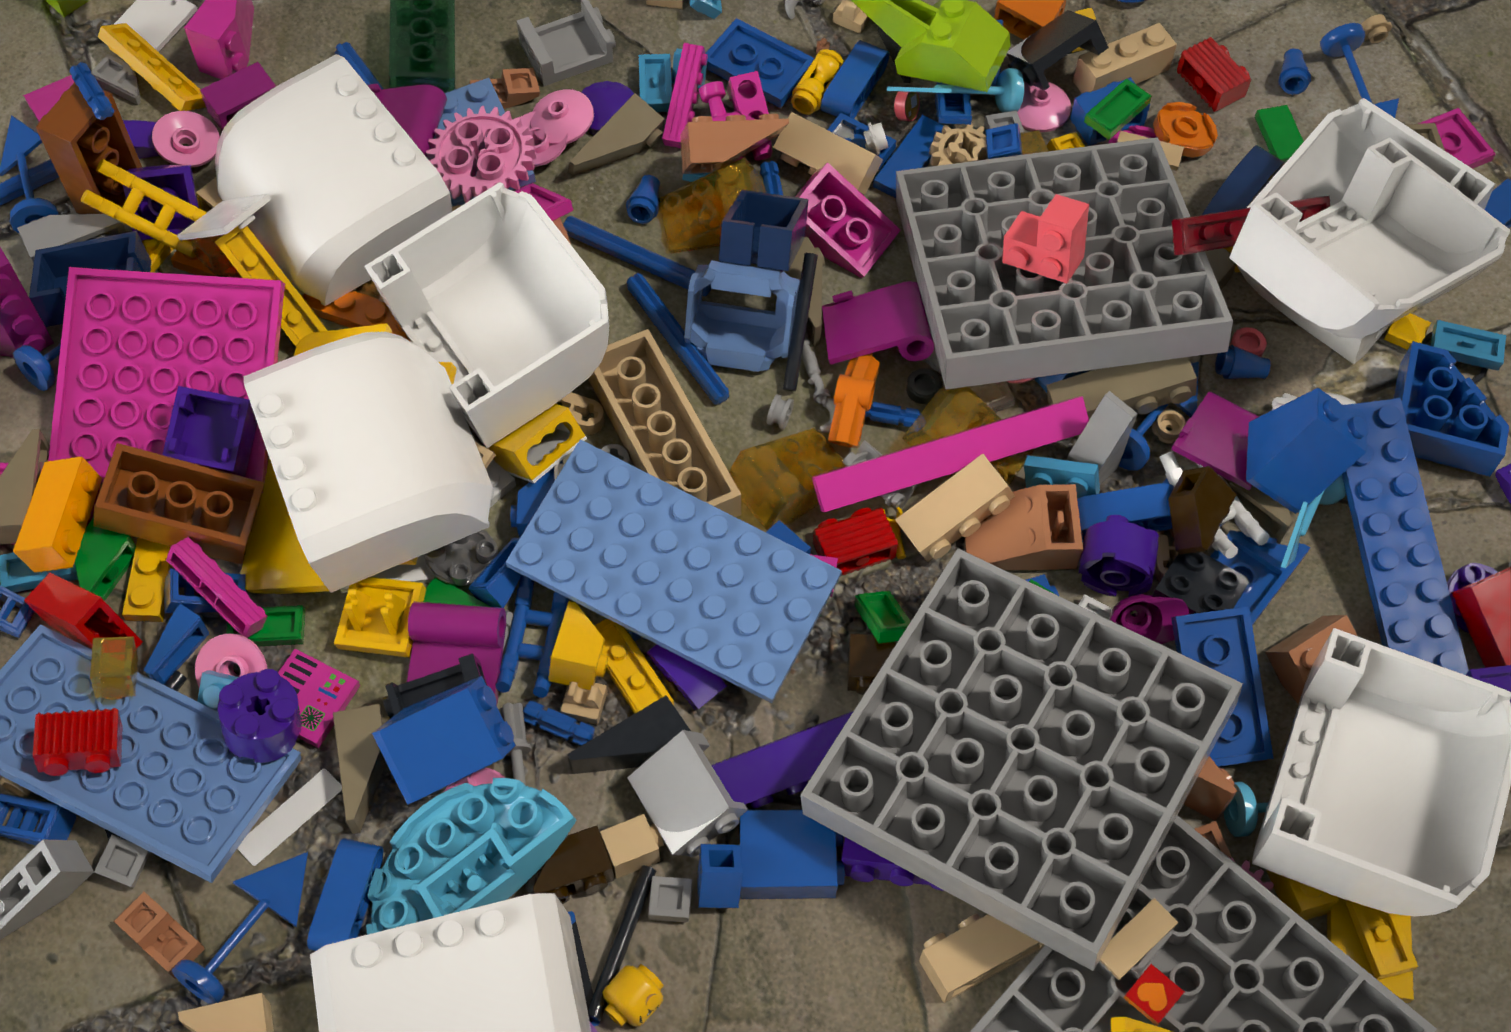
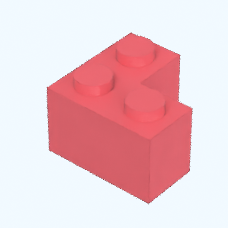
(1049, 243)

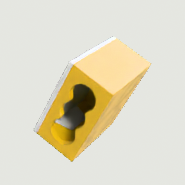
(538, 444)

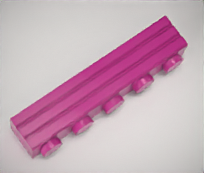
(684, 93)
(216, 587)

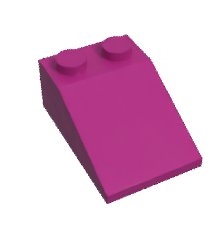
(221, 36)
(845, 222)

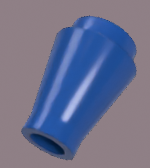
(1294, 73)
(643, 202)
(1241, 364)

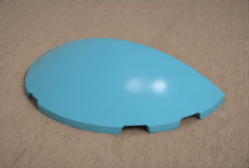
(466, 851)

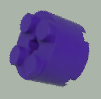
(1118, 557)
(259, 716)

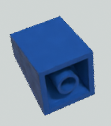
(1303, 448)
(444, 739)

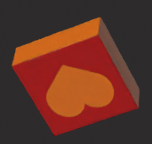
(1153, 994)

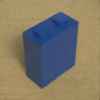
(788, 856)

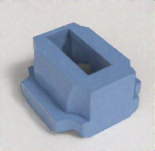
(738, 334)

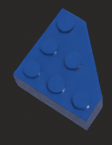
(1448, 413)

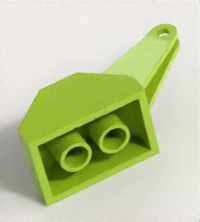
(942, 42)

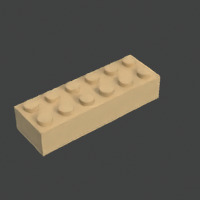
(660, 423)

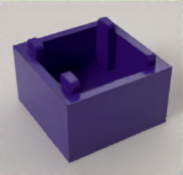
(211, 430)

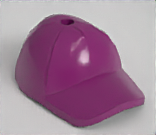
(1151, 615)

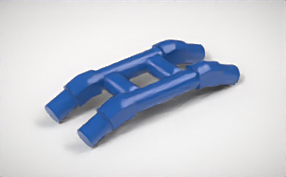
(516, 649)

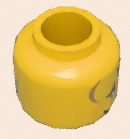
(633, 995)

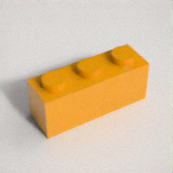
(58, 514)

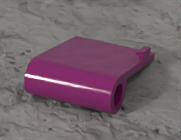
(415, 109)
(878, 322)
(1218, 438)
(452, 631)

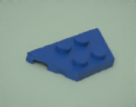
(1261, 567)

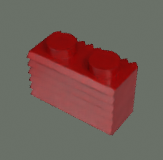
(1213, 74)
(856, 541)
(77, 741)

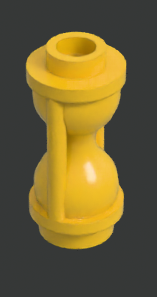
(810, 91)

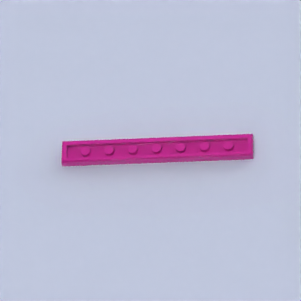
(950, 454)

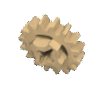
(963, 145)

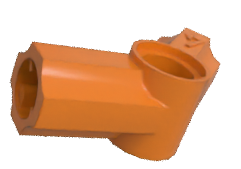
(852, 400)

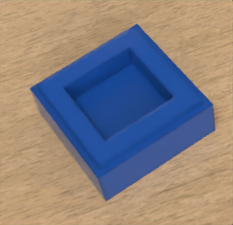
(1003, 141)

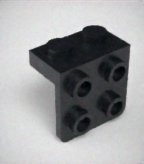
(1202, 583)

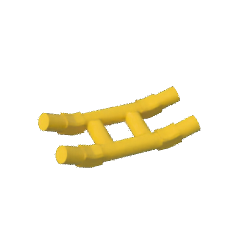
(127, 215)

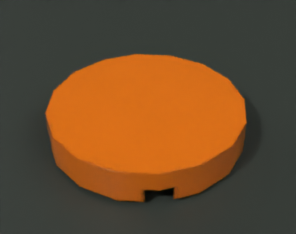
(1184, 126)

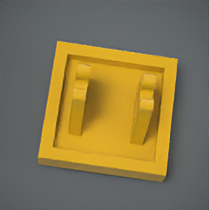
(377, 616)

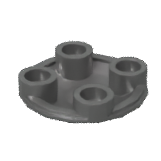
(463, 559)

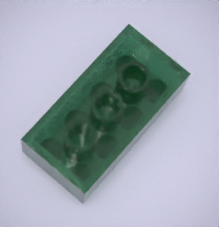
(422, 43)

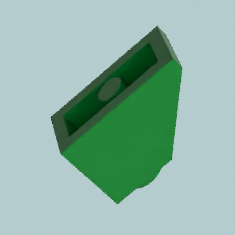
(103, 559)

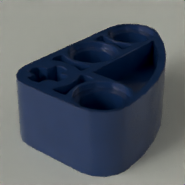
(1245, 181)

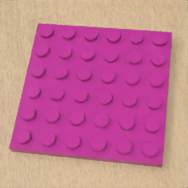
(141, 337)

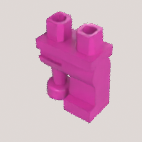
(747, 99)

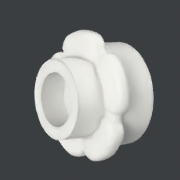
(876, 137)

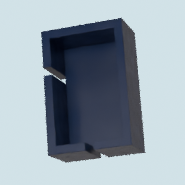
(763, 230)
(53, 263)

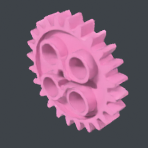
(463, 142)

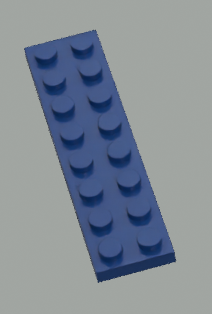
(1400, 542)

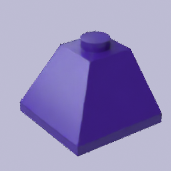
(172, 179)

